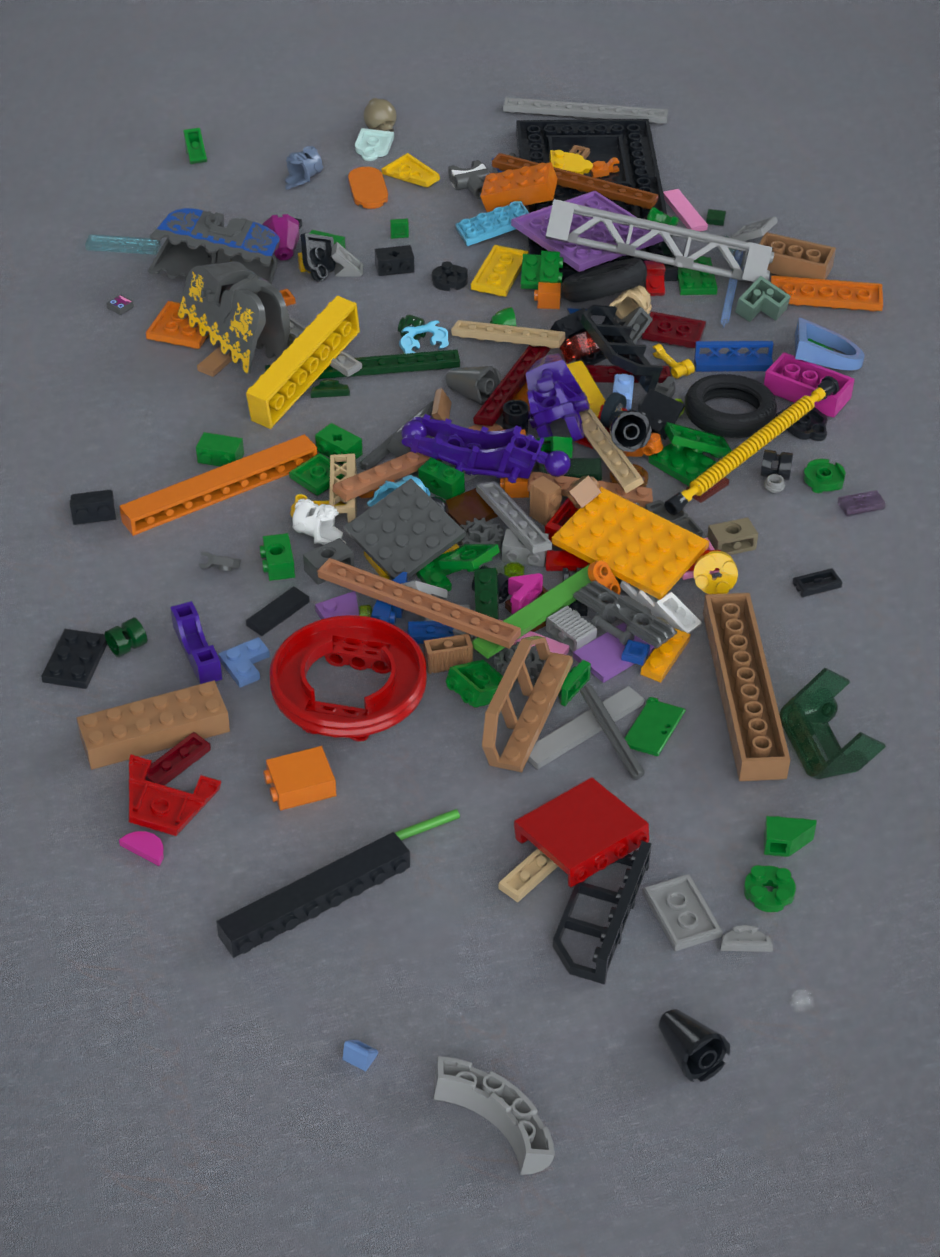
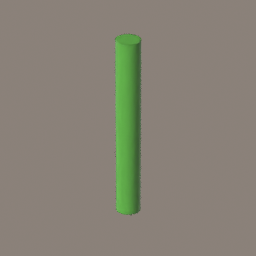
(428, 824)

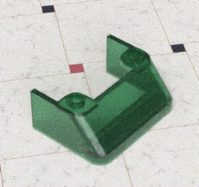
(807, 727)

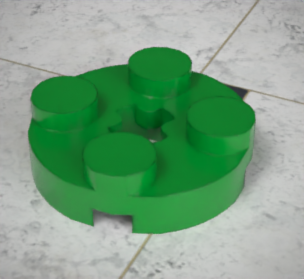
(833, 475)
(764, 900)

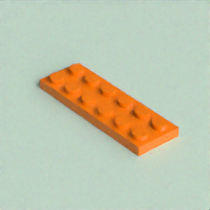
(831, 293)

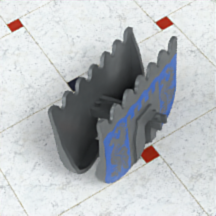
(201, 239)

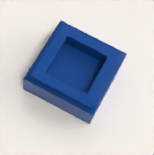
(635, 652)

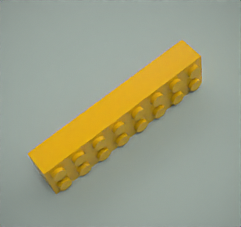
(303, 362)

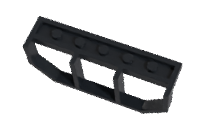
(620, 348)
(611, 935)

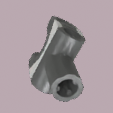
(469, 178)

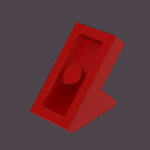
(655, 278)

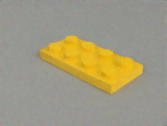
(499, 271)

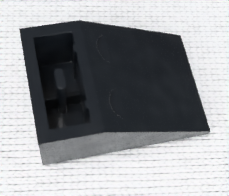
(572, 326)

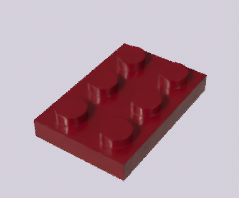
(674, 330)

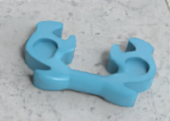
(440, 335)

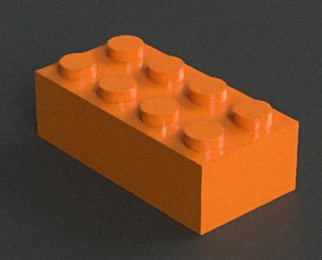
(525, 184)

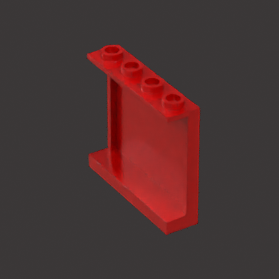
(583, 830)

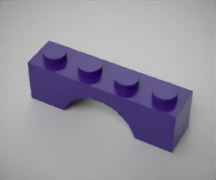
(191, 636)

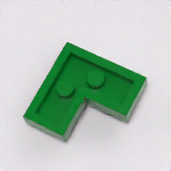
(435, 576)

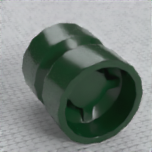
(124, 637)

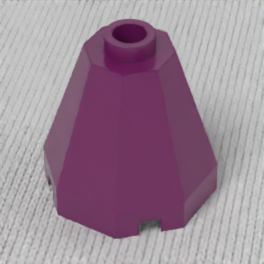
(288, 231)

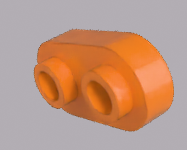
(605, 577)

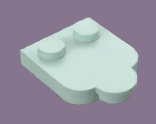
(373, 143)

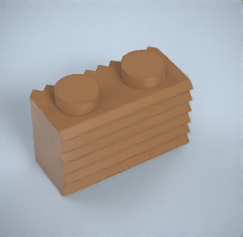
(544, 499)
(447, 652)

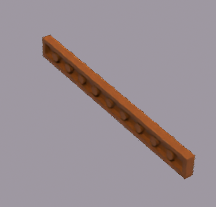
(584, 183)

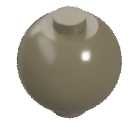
(380, 115)

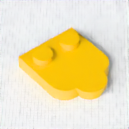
(570, 162)

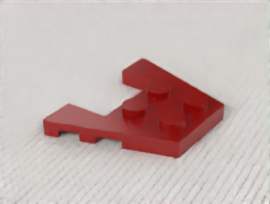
(163, 806)

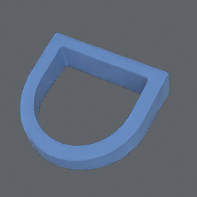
(822, 356)

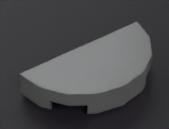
(746, 939)

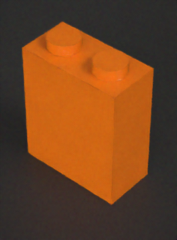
(300, 778)

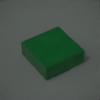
(715, 217)

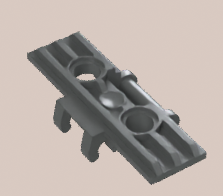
(628, 610)

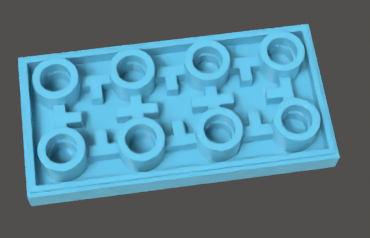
(490, 224)

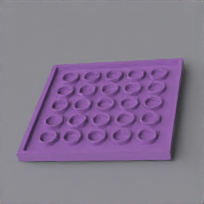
(578, 256)

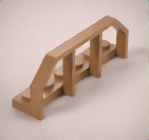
(536, 709)

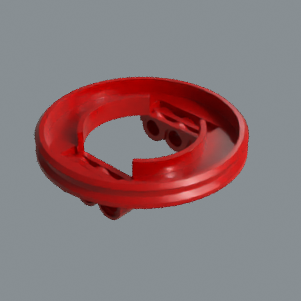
(355, 642)

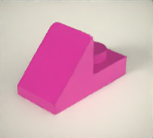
(524, 590)

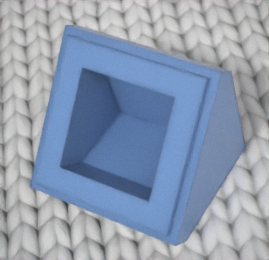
(359, 1054)

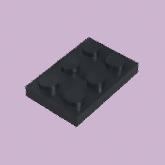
(74, 659)

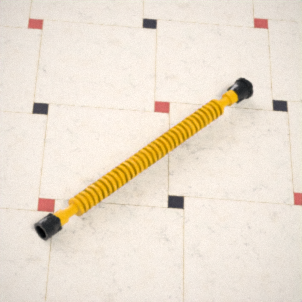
(753, 444)

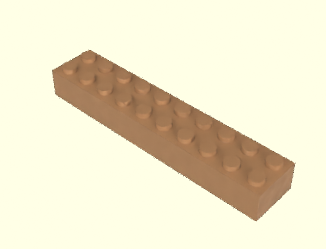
(745, 688)

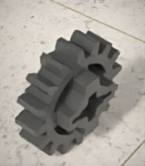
(482, 533)
(506, 655)

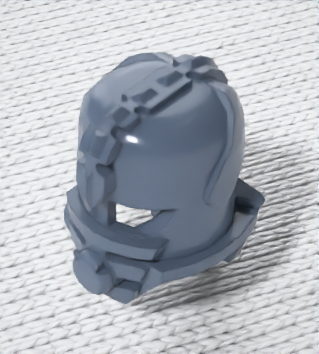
(303, 166)

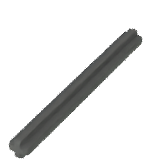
(381, 451)

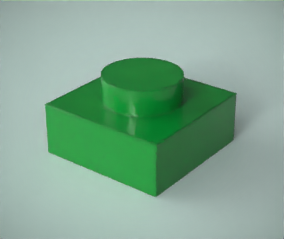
(399, 228)

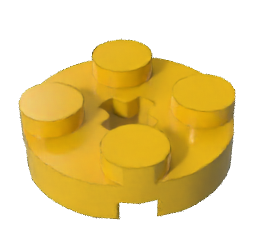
(722, 583)

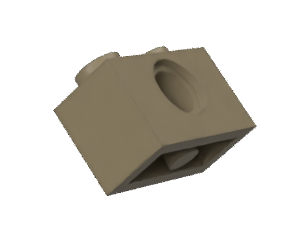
(733, 536)

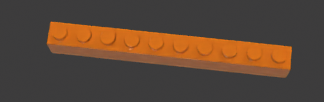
(216, 485)

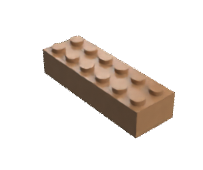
(152, 724)

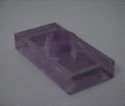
(861, 503)

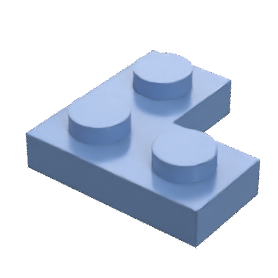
(240, 661)

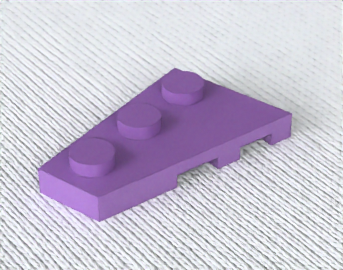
(338, 606)

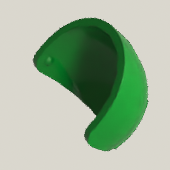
(658, 216)
(504, 317)

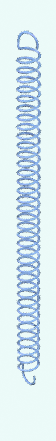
(733, 291)

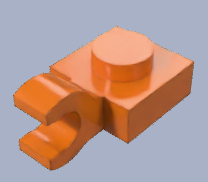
(602, 169)

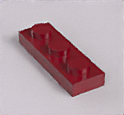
(178, 759)

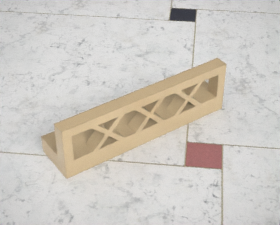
(348, 469)

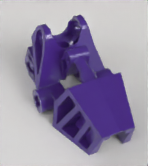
(555, 395)

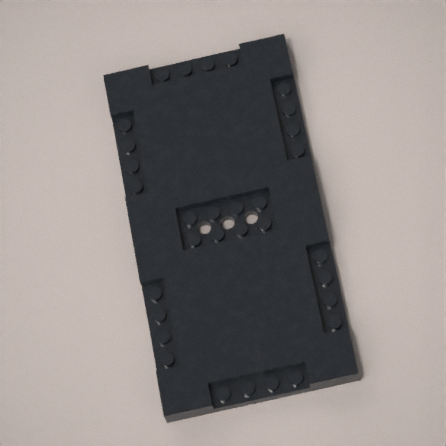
(606, 138)

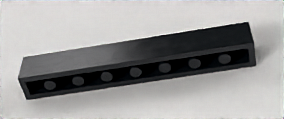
(313, 894)

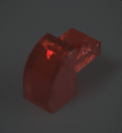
(578, 346)

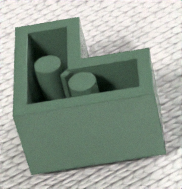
(762, 297)

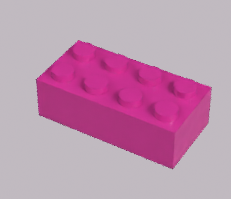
(795, 378)

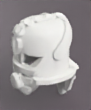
(316, 521)

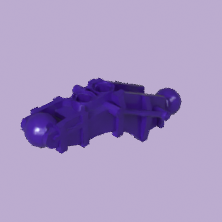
(484, 451)

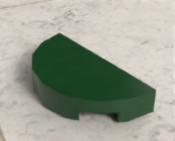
(330, 388)

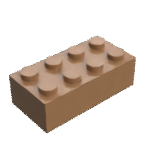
(799, 257)

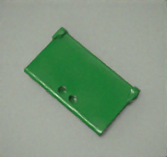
(650, 728)

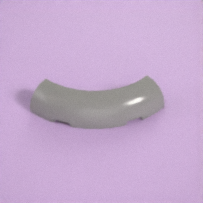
(501, 1105)

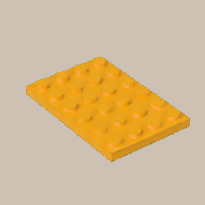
(632, 542)

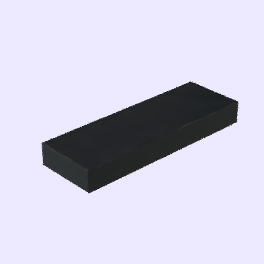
(277, 611)

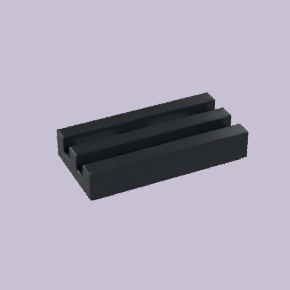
(820, 583)

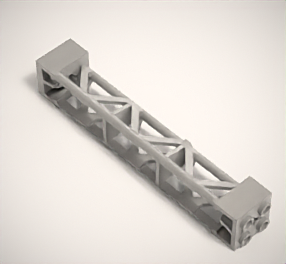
(754, 264)

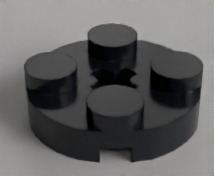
(449, 276)

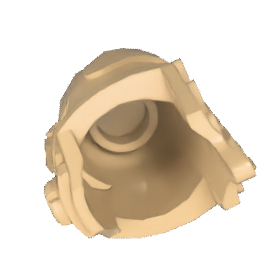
(632, 299)

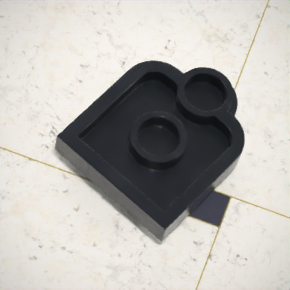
(317, 255)
(809, 426)

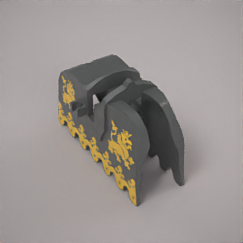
(236, 311)

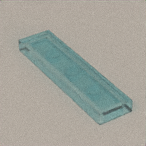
(122, 244)

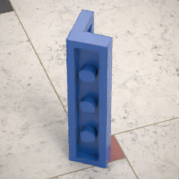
(733, 360)

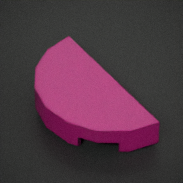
(145, 845)

